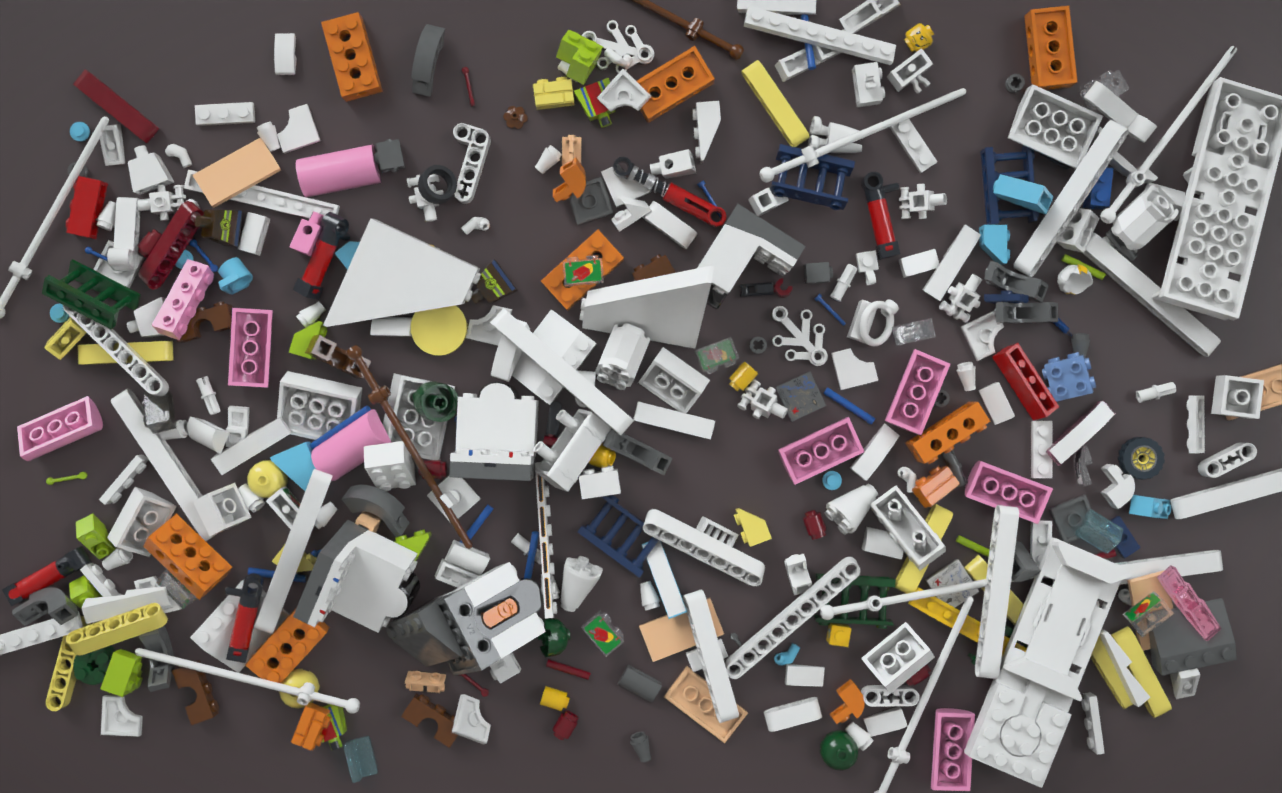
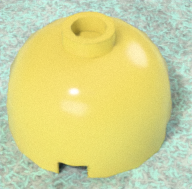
(266, 479)
(297, 679)

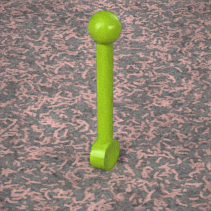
(82, 475)

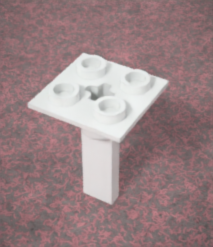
(456, 495)

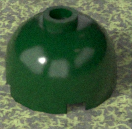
(555, 637)
(839, 750)

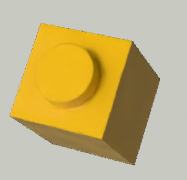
(838, 634)

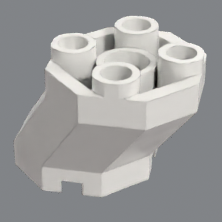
(1144, 217)
(622, 356)

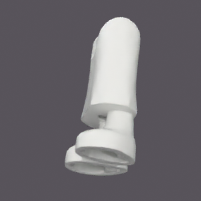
(834, 133)

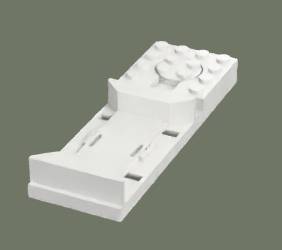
(1231, 170)
(1034, 690)

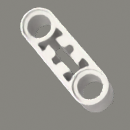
(670, 225)
(1222, 456)
(880, 700)
(792, 714)

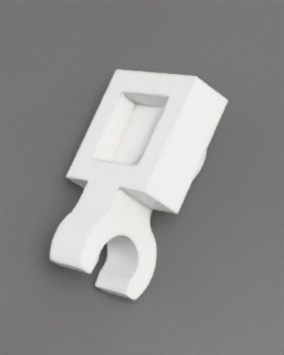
(868, 264)

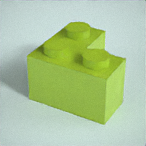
(580, 54)
(123, 673)

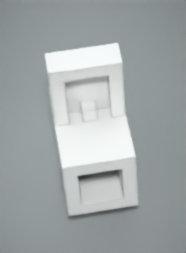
(765, 201)
(1121, 488)
(798, 573)

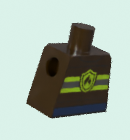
(221, 226)
(493, 284)

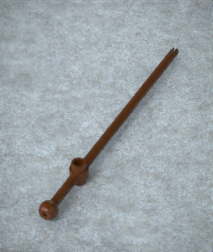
(694, 29)
(380, 395)

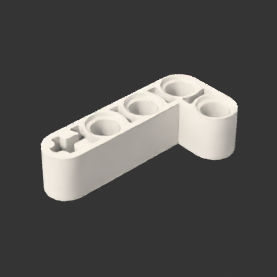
(1119, 112)
(468, 165)
(126, 236)

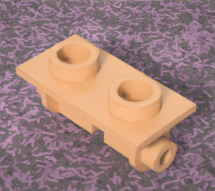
(571, 148)
(417, 680)

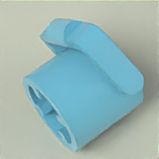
(234, 275)

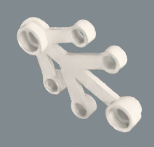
(622, 47)
(801, 338)

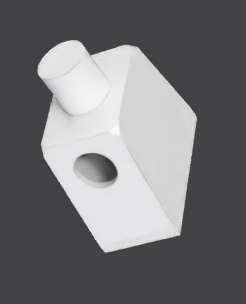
(682, 162)
(147, 171)
(145, 317)

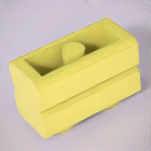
(553, 94)
(65, 338)

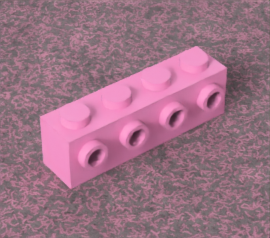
(183, 299)

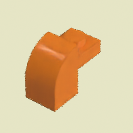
(574, 178)
(853, 703)

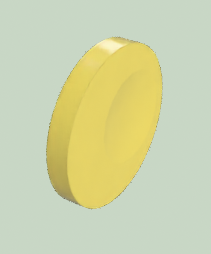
(439, 330)

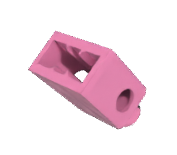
(302, 240)

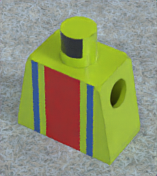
(591, 105)
(336, 727)

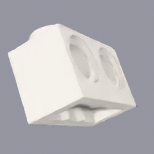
(1079, 231)

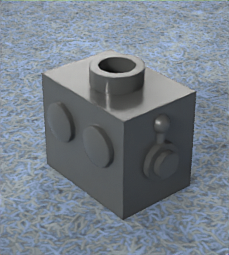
(389, 156)

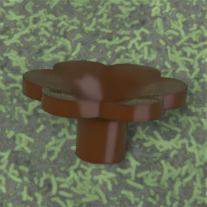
(517, 121)

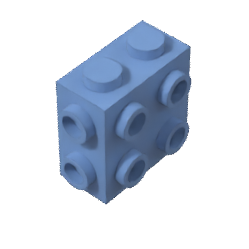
(1069, 376)

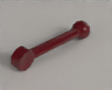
(465, 71)
(484, 692)

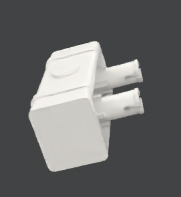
(572, 449)
(908, 528)

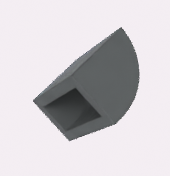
(1023, 564)
(640, 683)

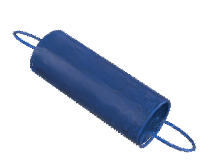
(1062, 326)

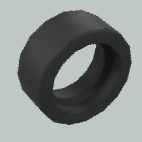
(449, 178)

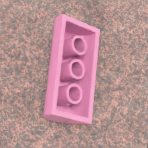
(337, 171)
(250, 347)
(917, 392)
(59, 428)
(346, 448)
(820, 450)
(1000, 487)
(950, 764)

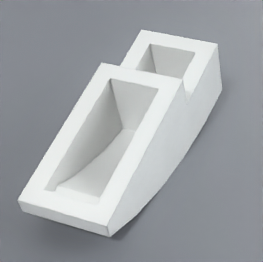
(867, 14)
(506, 358)
(874, 452)

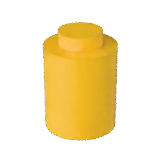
(742, 377)
(554, 699)

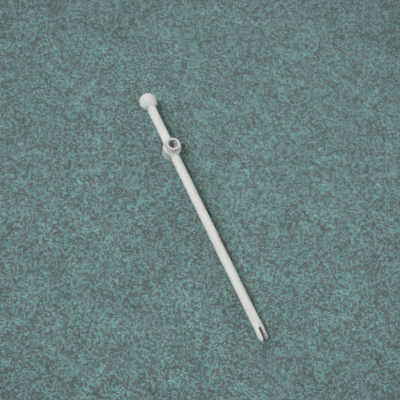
(810, 155)
(1138, 177)
(21, 269)
(827, 611)
(305, 693)
(899, 753)

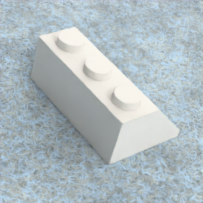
(674, 381)
(139, 519)

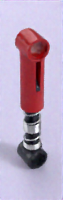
(671, 193)

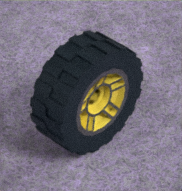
(1150, 463)

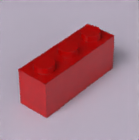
(86, 207)

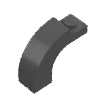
(425, 59)
(1006, 280)
(1026, 312)
(638, 451)
(377, 502)
(46, 601)
(160, 672)

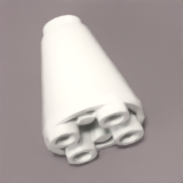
(851, 508)
(578, 581)

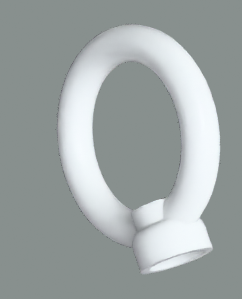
(888, 309)

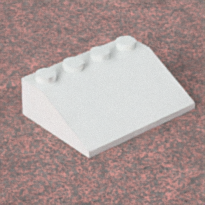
(1054, 126)
(566, 342)
(315, 404)
(424, 433)
(216, 631)

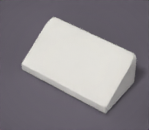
(996, 403)

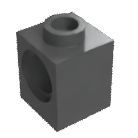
(817, 272)

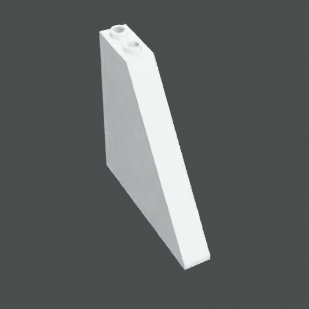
(398, 277)
(663, 306)

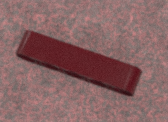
(116, 106)
(170, 246)

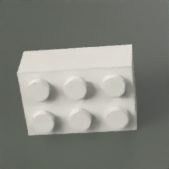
(389, 465)
(898, 657)

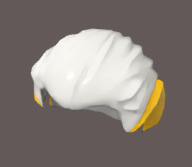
(1074, 279)

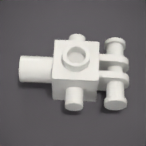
(163, 201)
(920, 201)
(429, 208)
(962, 298)
(763, 402)

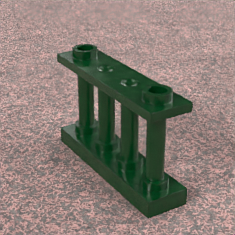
(85, 304)
(864, 583)

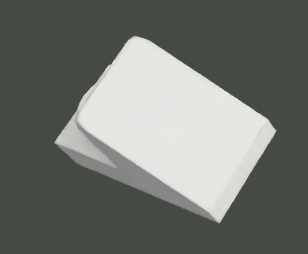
(634, 211)
(1185, 683)

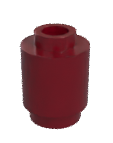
(148, 242)
(436, 467)
(814, 524)
(919, 676)
(565, 725)

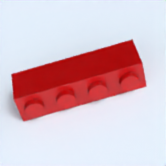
(1025, 381)

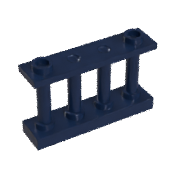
(988, 159)
(827, 163)
(605, 542)

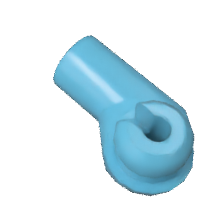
(787, 657)

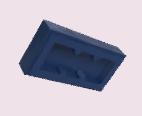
(1006, 296)
(1128, 544)

